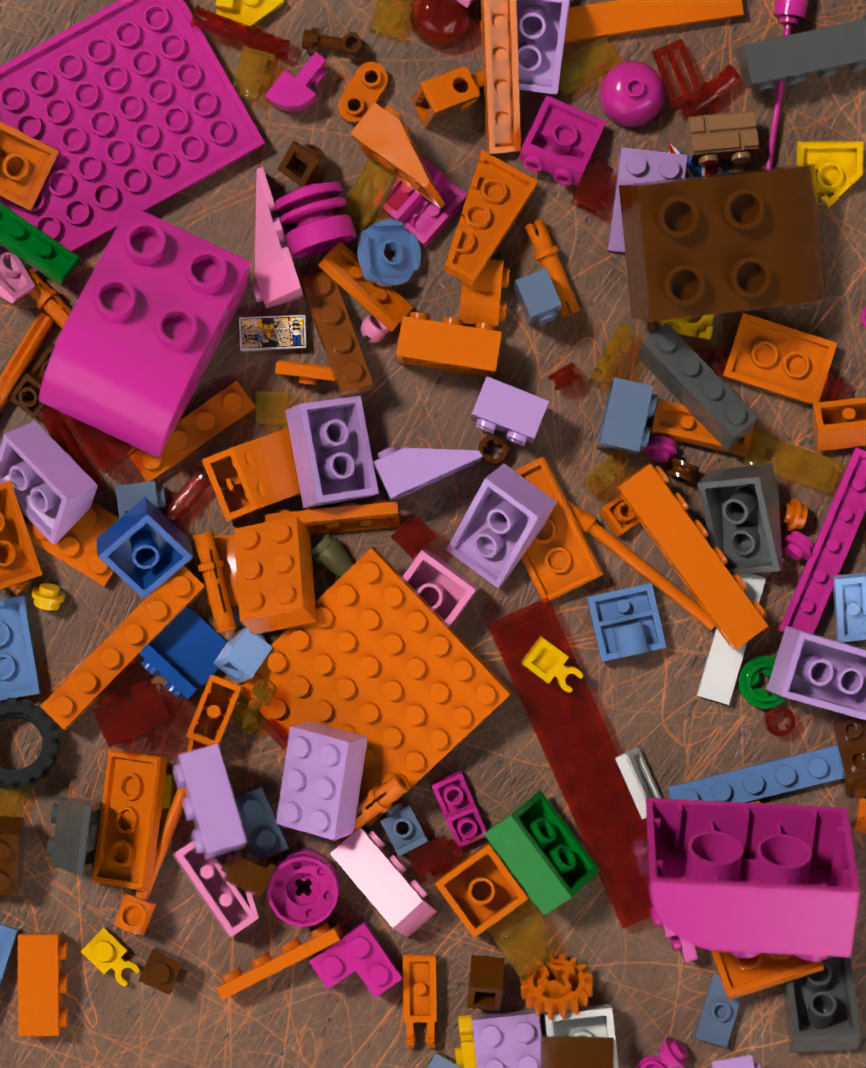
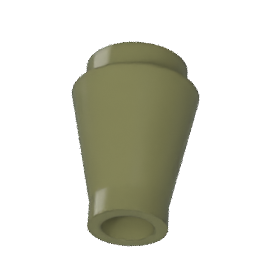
(331, 555)

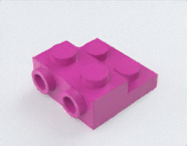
(561, 141)

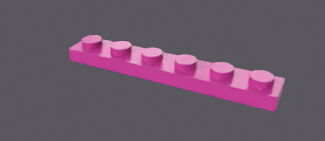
(829, 548)

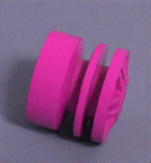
(313, 213)
(304, 906)

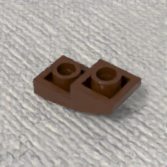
(27, 391)
(576, 1052)

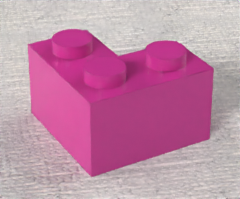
(360, 952)

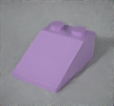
(541, 43)
(640, 167)
(415, 468)
(500, 524)

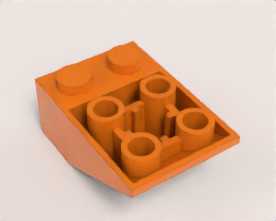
(253, 475)

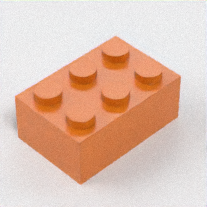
(448, 345)
(275, 575)

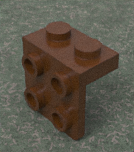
(851, 743)

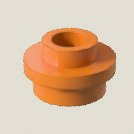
(793, 515)

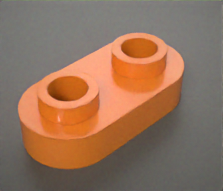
(362, 91)

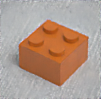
(481, 890)

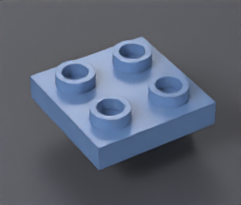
(626, 622)

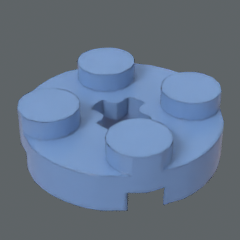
(372, 258)

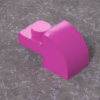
(294, 93)

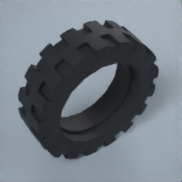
(50, 743)

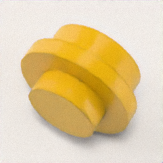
(47, 596)

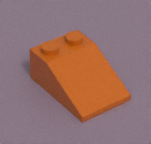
(387, 140)
(23, 166)
(17, 553)

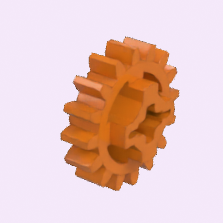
(557, 987)

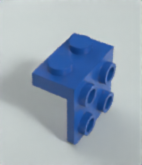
(184, 654)

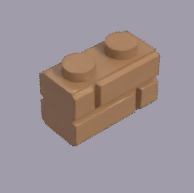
(722, 138)

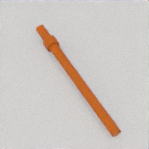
(588, 524)

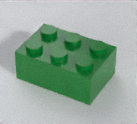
(542, 852)

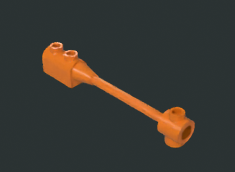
(205, 730)

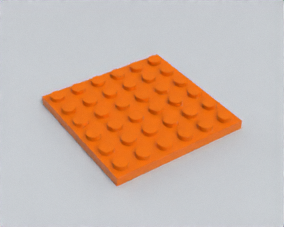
(380, 670)

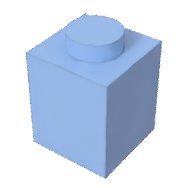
(243, 655)

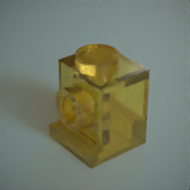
(253, 73)

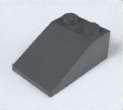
(743, 517)
(75, 834)
(823, 1009)

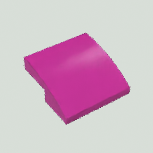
(420, 214)

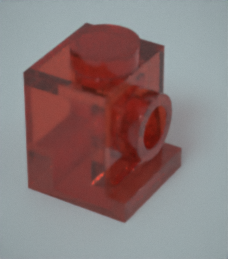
(593, 188)
(413, 536)
(433, 857)

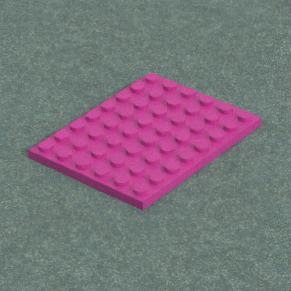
(130, 109)

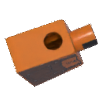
(447, 95)

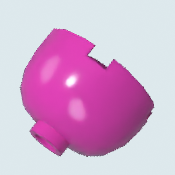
(632, 94)

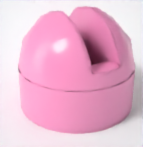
(373, 329)

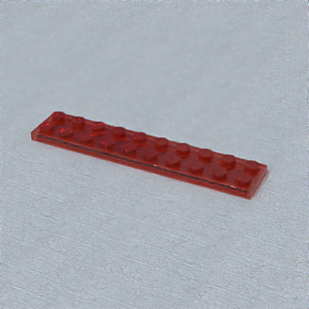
(579, 758)

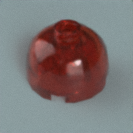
(441, 22)

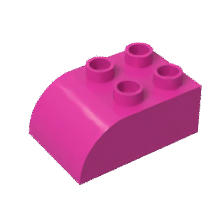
(144, 331)
(754, 876)

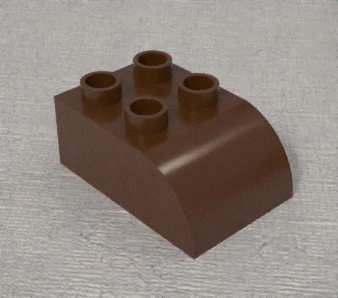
(722, 243)

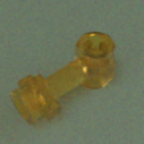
(246, 712)

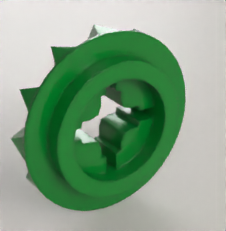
(750, 675)

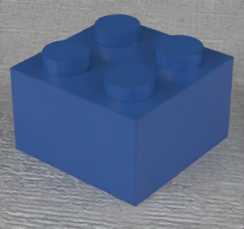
(144, 548)

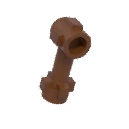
(350, 44)

